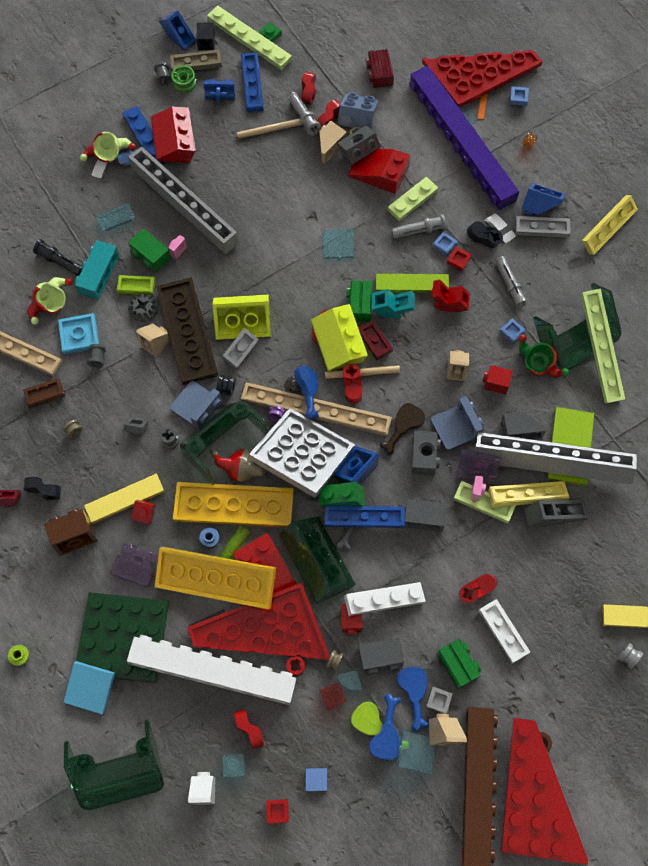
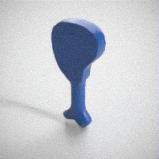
(308, 382)
(414, 683)
(385, 743)

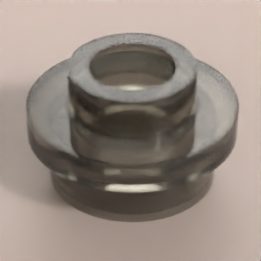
(292, 385)

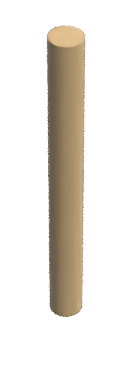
(269, 128)
(365, 372)

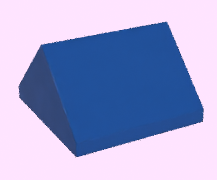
(357, 466)

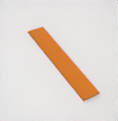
(482, 106)

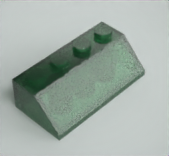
(316, 558)

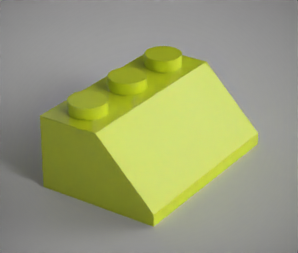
(241, 312)
(339, 337)

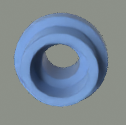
(209, 543)

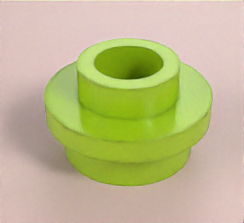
(22, 659)

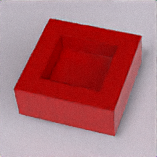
(459, 259)
(143, 511)
(277, 811)

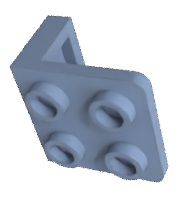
(357, 110)
(196, 404)
(458, 424)

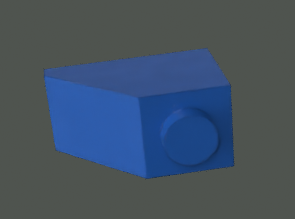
(177, 29)

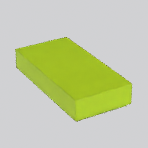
(135, 285)

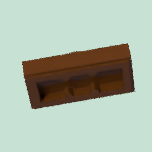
(44, 393)

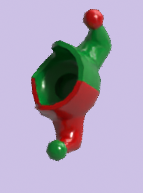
(540, 359)

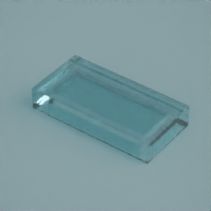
(115, 217)

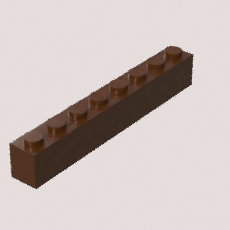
(479, 787)

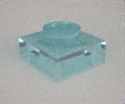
(233, 765)

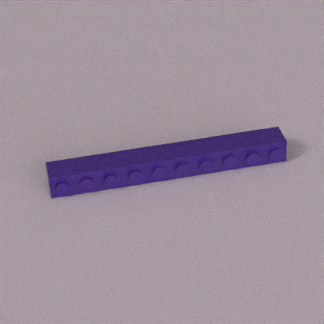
(463, 138)

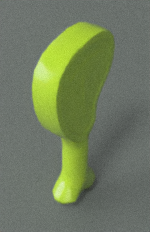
(367, 719)

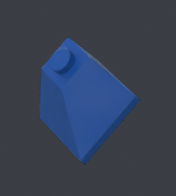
(541, 199)

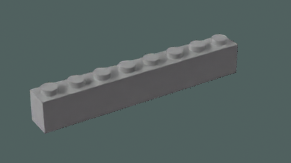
(184, 200)
(559, 458)

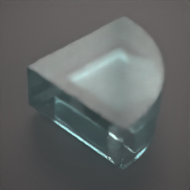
(350, 681)

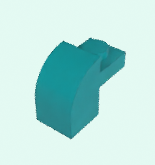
(392, 306)

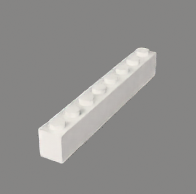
(211, 670)

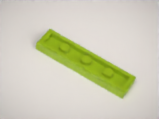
(409, 282)

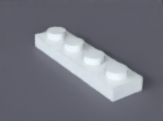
(384, 599)

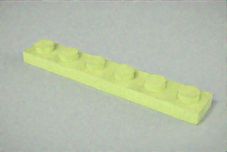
(249, 37)
(602, 346)

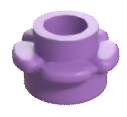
(275, 413)

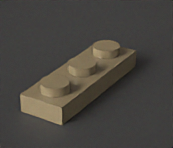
(197, 60)

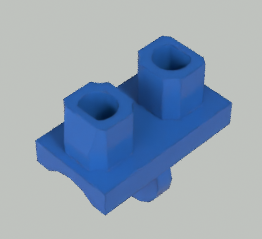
(219, 89)

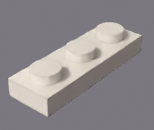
(504, 631)

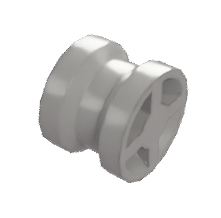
(630, 656)

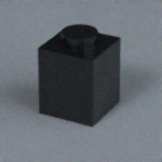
(205, 36)

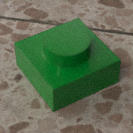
(270, 32)

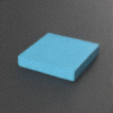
(78, 333)
(89, 687)

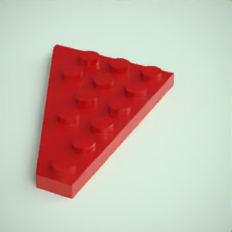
(478, 75)
(282, 630)
(535, 809)

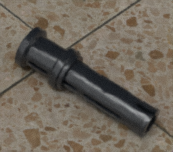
(52, 255)

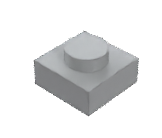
(439, 700)

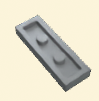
(542, 226)

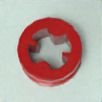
(289, 666)

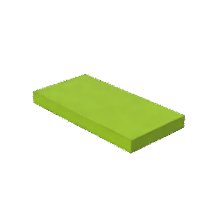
(574, 429)

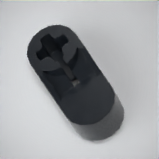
(484, 234)
(35, 485)

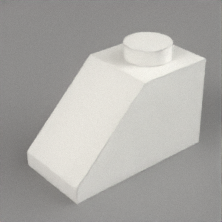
(202, 789)

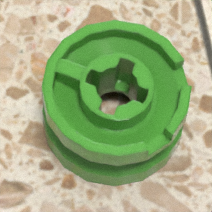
(183, 79)

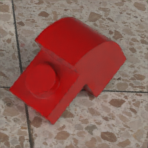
(450, 299)

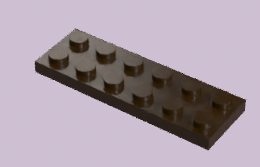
(187, 331)

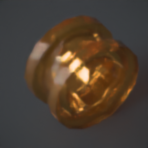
(529, 140)

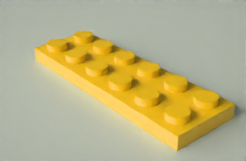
(233, 504)
(215, 577)

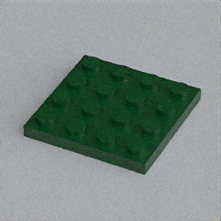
(110, 629)

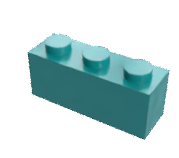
(97, 270)

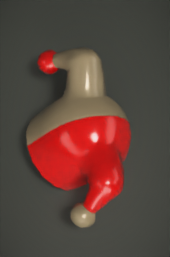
(238, 465)

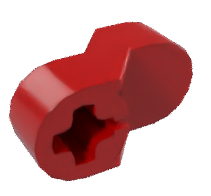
(309, 90)
(331, 113)
(351, 375)
(469, 592)
(244, 725)

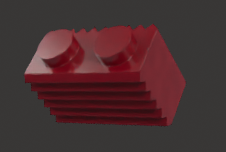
(380, 68)

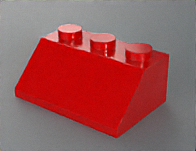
(173, 135)

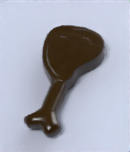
(407, 418)

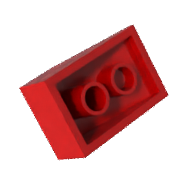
(382, 169)
(263, 552)

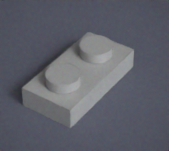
(239, 348)

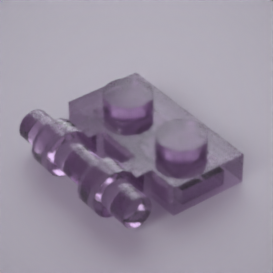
(478, 463)
(133, 570)

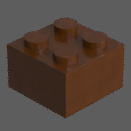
(70, 532)

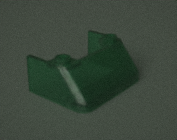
(575, 344)
(215, 427)
(117, 778)

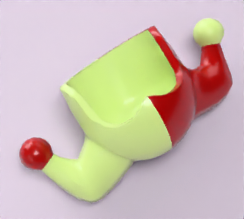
(106, 147)
(48, 298)

